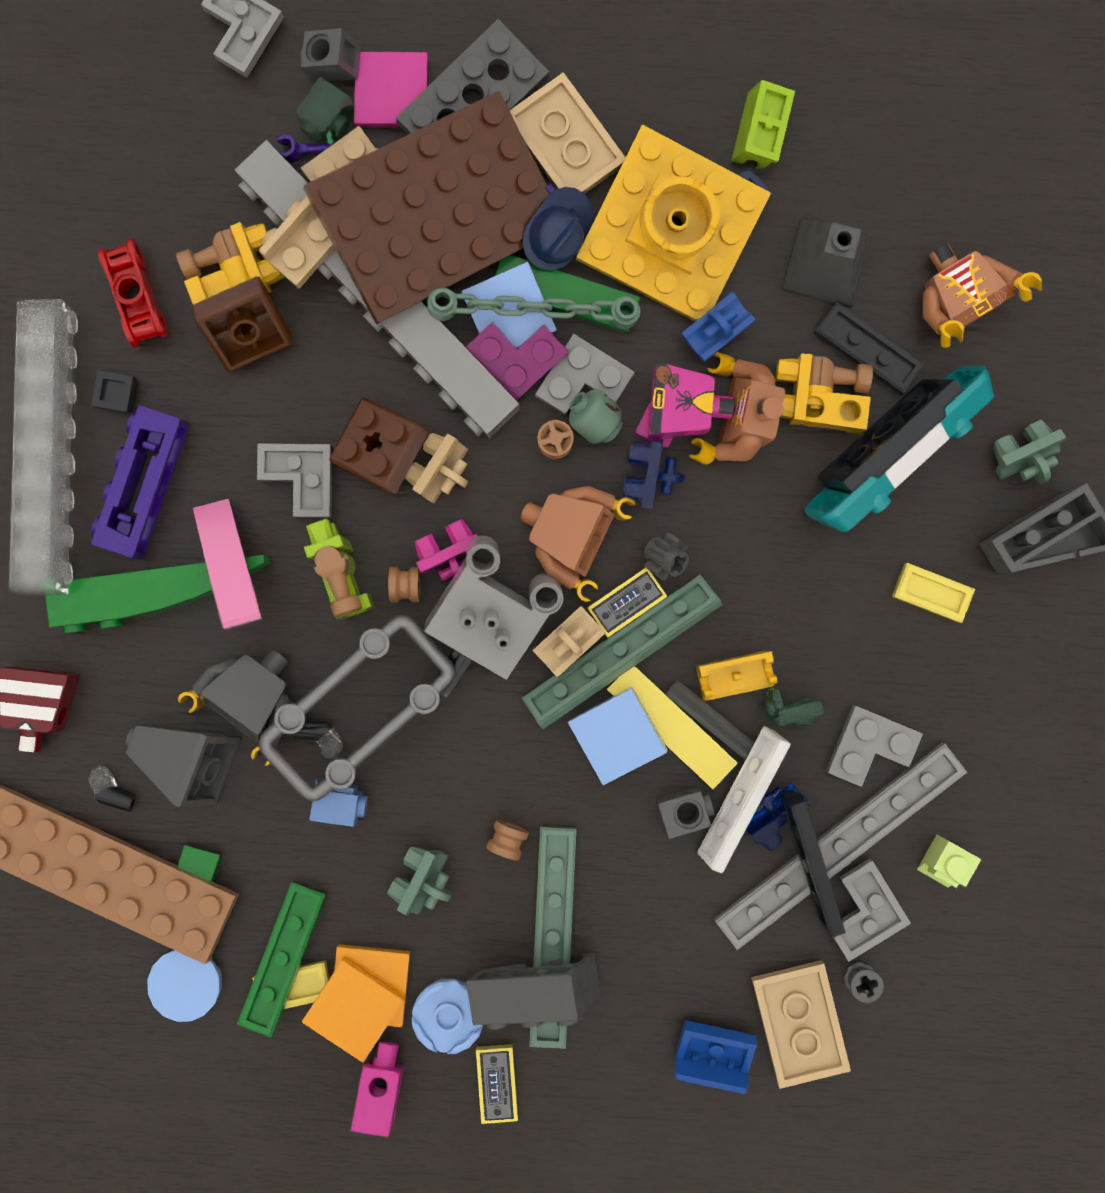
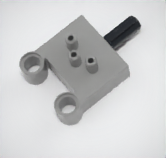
(486, 618)

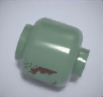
(595, 416)

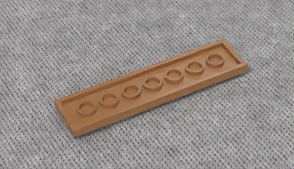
(111, 877)

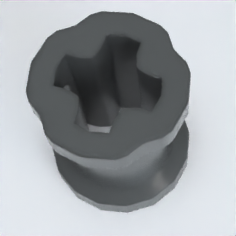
(873, 982)

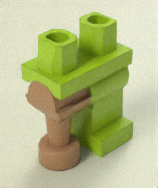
(337, 570)

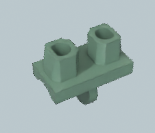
(1032, 459)
(426, 885)

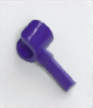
(299, 149)

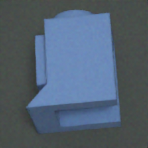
(340, 806)

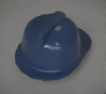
(558, 229)

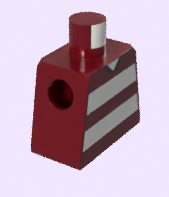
(35, 702)

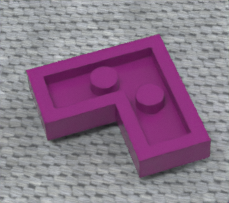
(516, 367)

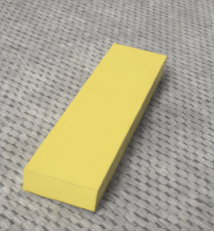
(678, 729)

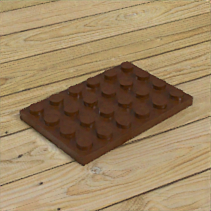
(431, 206)

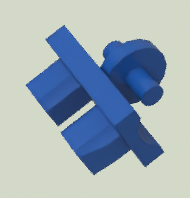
(717, 327)

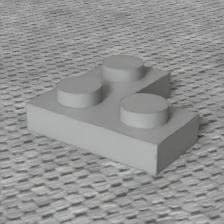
(250, 30)
(579, 368)
(307, 468)
(866, 736)
(876, 914)

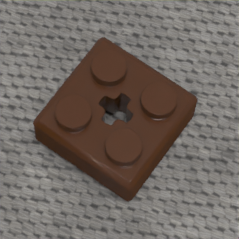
(222, 318)
(381, 466)

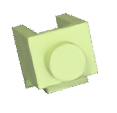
(948, 863)

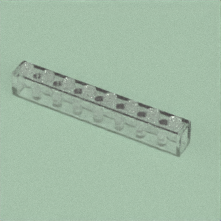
(42, 448)

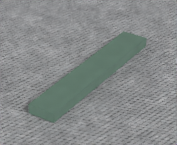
(622, 651)
(554, 915)

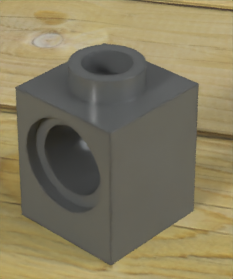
(330, 54)
(669, 806)

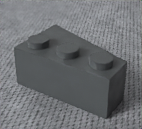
(533, 993)

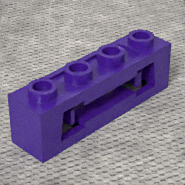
(124, 532)

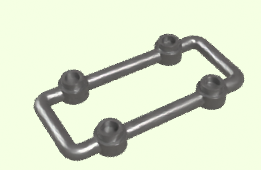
(342, 771)

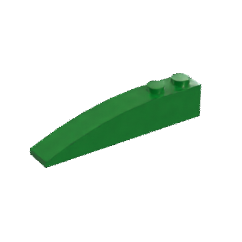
(133, 595)

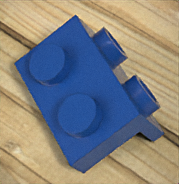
(714, 1057)

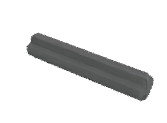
(710, 719)

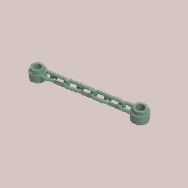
(615, 316)

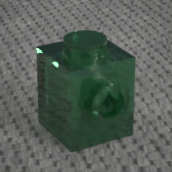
(325, 112)

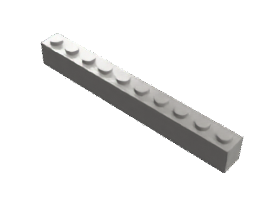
(412, 331)

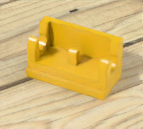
(736, 675)

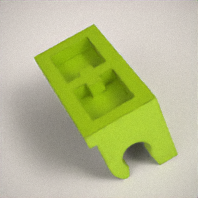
(763, 124)

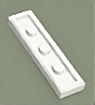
(743, 799)

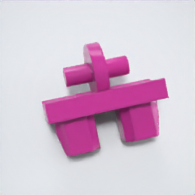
(432, 557)

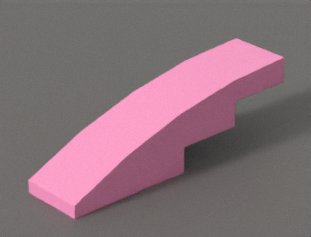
(226, 564)

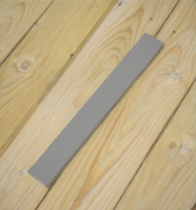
(842, 843)

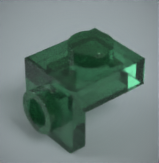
(798, 713)

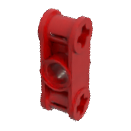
(141, 315)

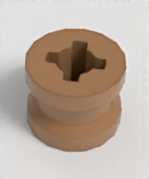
(553, 434)
(404, 585)
(507, 839)

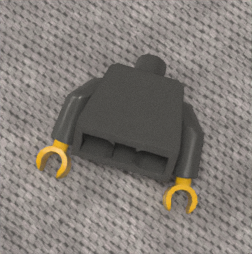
(242, 693)

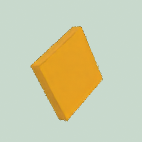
(384, 964)
(353, 1009)

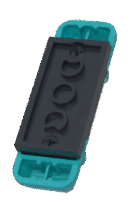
(898, 445)

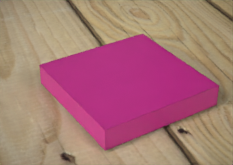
(387, 86)

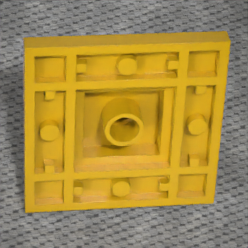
(652, 255)

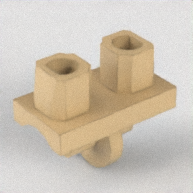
(442, 470)
(569, 641)

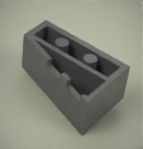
(1053, 532)

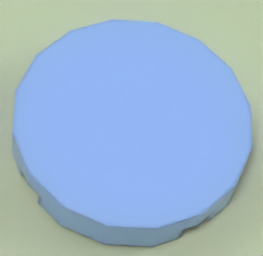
(183, 986)
(444, 1017)

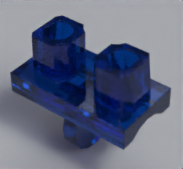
(650, 455)
(769, 818)

